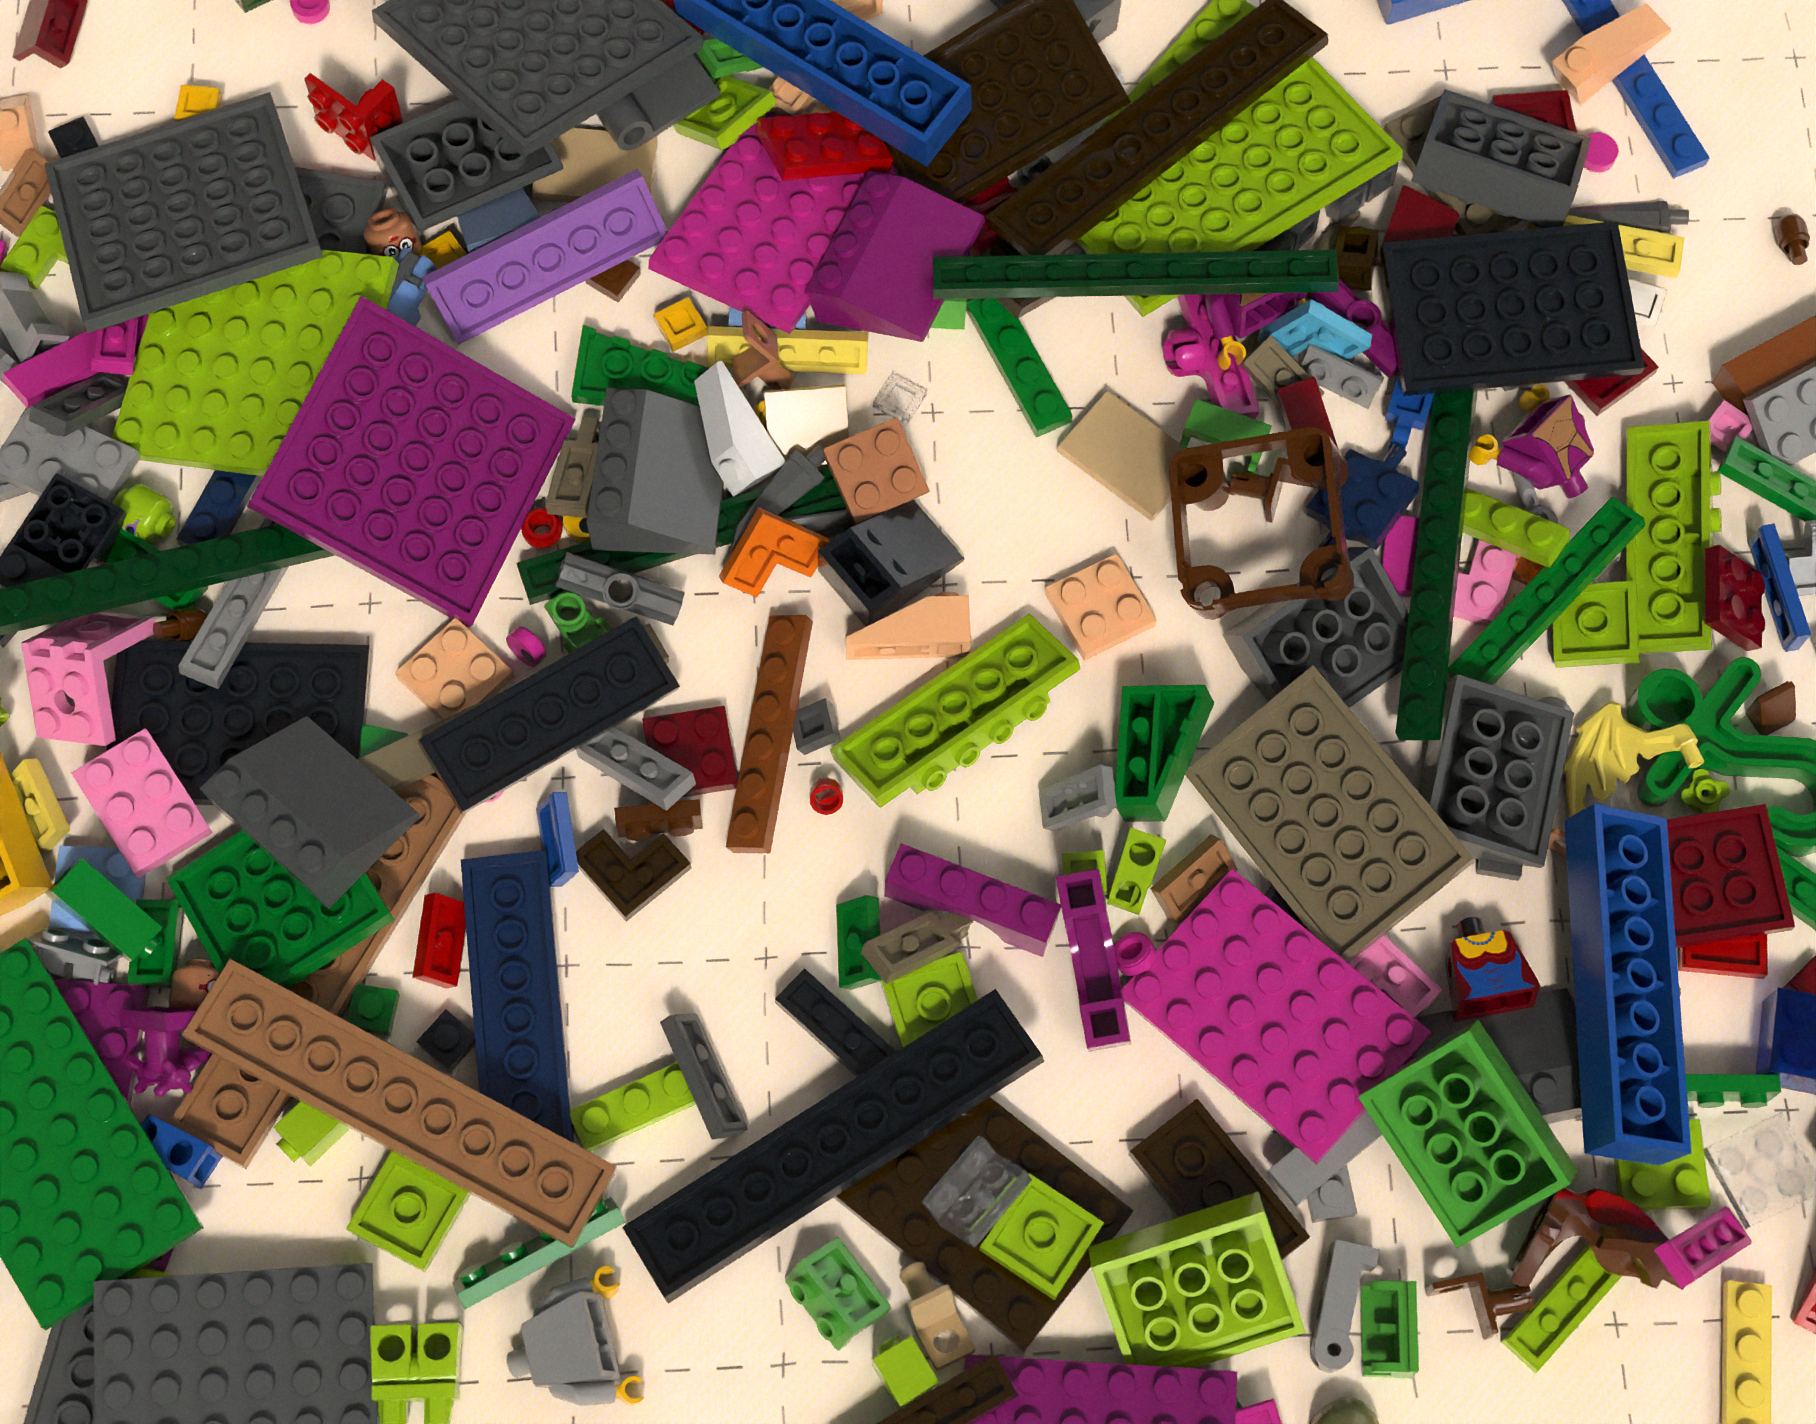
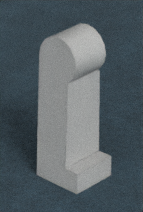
(24, 320)
(1330, 1342)

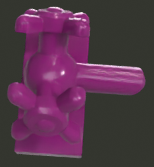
(163, 1048)

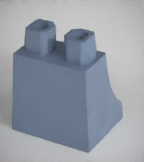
(496, 219)

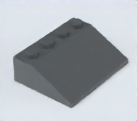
(1502, 160)
(453, 164)
(653, 477)
(1349, 640)
(1497, 771)
(311, 807)
(1536, 1045)

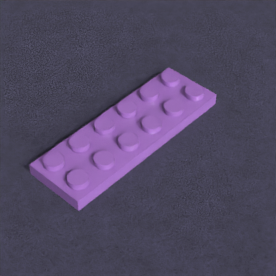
(546, 256)

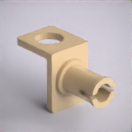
(934, 1313)

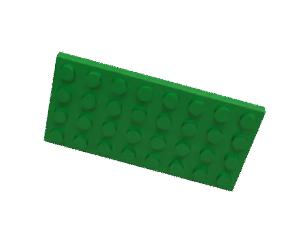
(76, 1166)

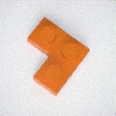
(765, 544)

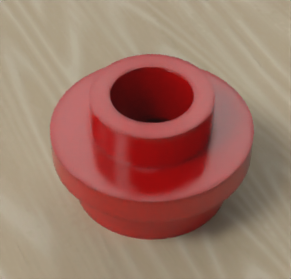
(540, 518)

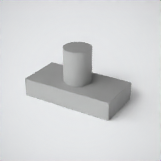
(1078, 798)

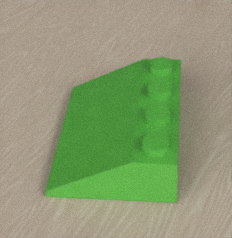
(1468, 1134)

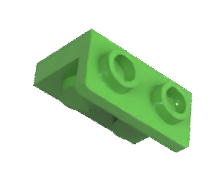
(836, 1293)

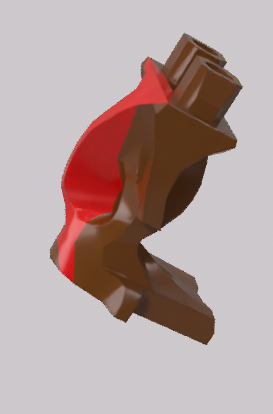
(1614, 1227)

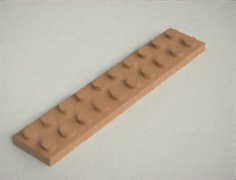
(401, 1103)
(239, 1110)

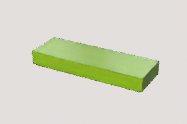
(1560, 1310)

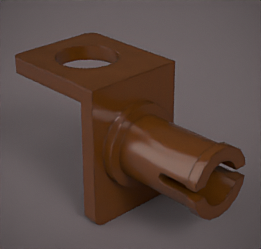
(1265, 487)
(1486, 1302)

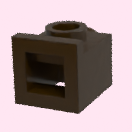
(1356, 256)

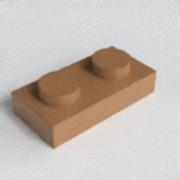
(24, 192)
(1193, 878)

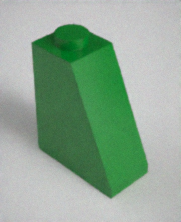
(105, 911)

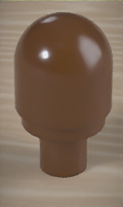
(1793, 237)
(181, 624)

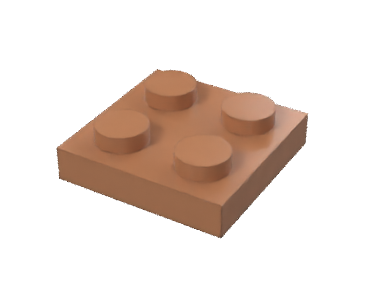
(875, 470)

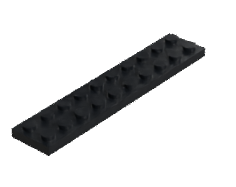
(832, 1145)

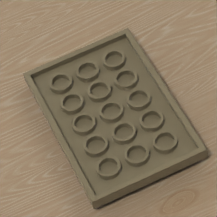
(1328, 816)

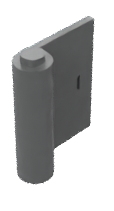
(658, 104)

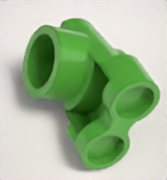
(577, 631)

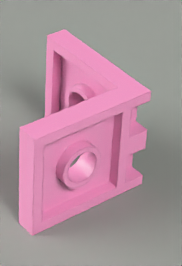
(72, 662)

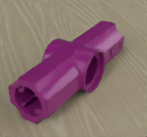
(1352, 308)

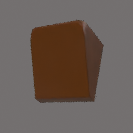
(1773, 709)

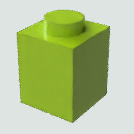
(307, 1133)
(903, 1371)

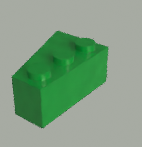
(1156, 746)

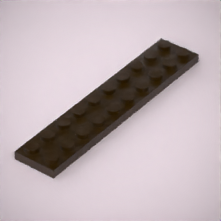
(1157, 130)

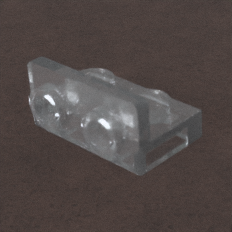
(975, 1192)

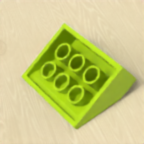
(1197, 1287)

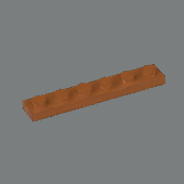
(769, 734)

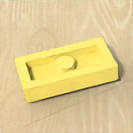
(39, 804)

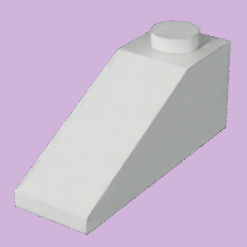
(734, 433)

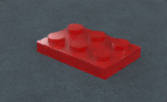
(821, 146)

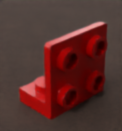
(354, 123)

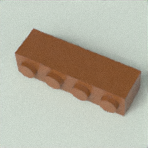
(1767, 363)

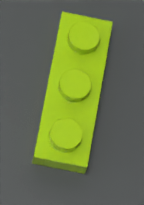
(1513, 529)
(631, 1107)

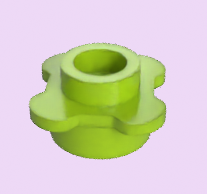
(1701, 781)

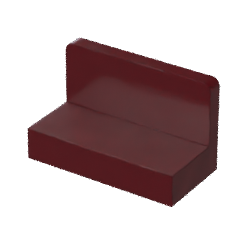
(50, 30)

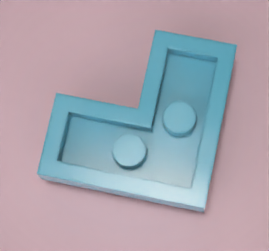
(1317, 326)

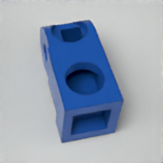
(181, 1151)

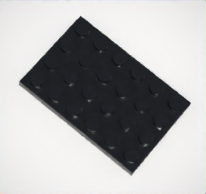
(1511, 308)
(259, 696)

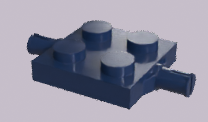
(1371, 498)

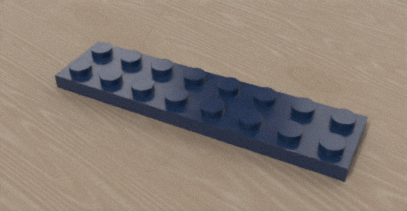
(516, 987)

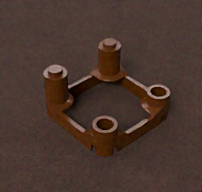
(1199, 480)

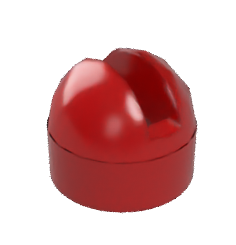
(828, 801)

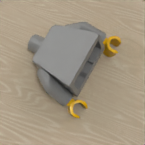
(572, 1346)

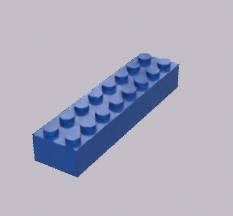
(843, 66)
(1626, 986)

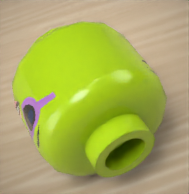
(147, 513)

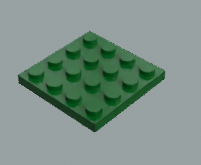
(265, 918)

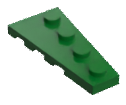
(619, 365)

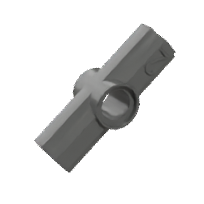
(593, 581)

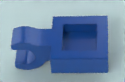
(1407, 413)

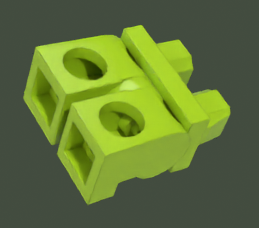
(413, 1376)

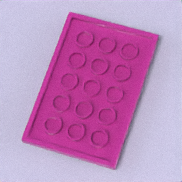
(756, 236)
(1274, 1015)

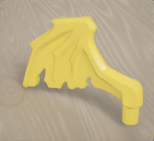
(1609, 752)

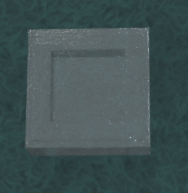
(900, 397)

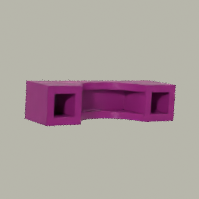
(937, 884)
(1093, 960)

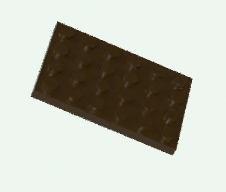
(1032, 88)
(894, 1208)

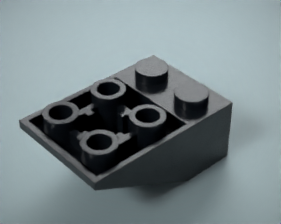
(61, 535)
(887, 561)

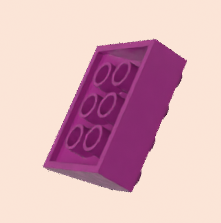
(883, 254)

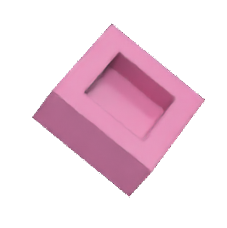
(1727, 424)

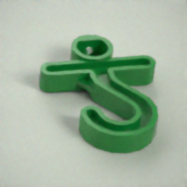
(1674, 698)

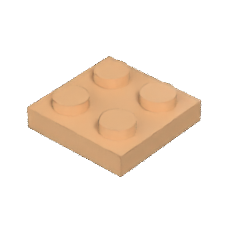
(1100, 606)
(454, 671)

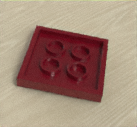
(1726, 877)

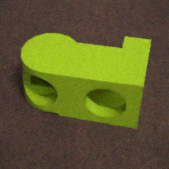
(1136, 870)

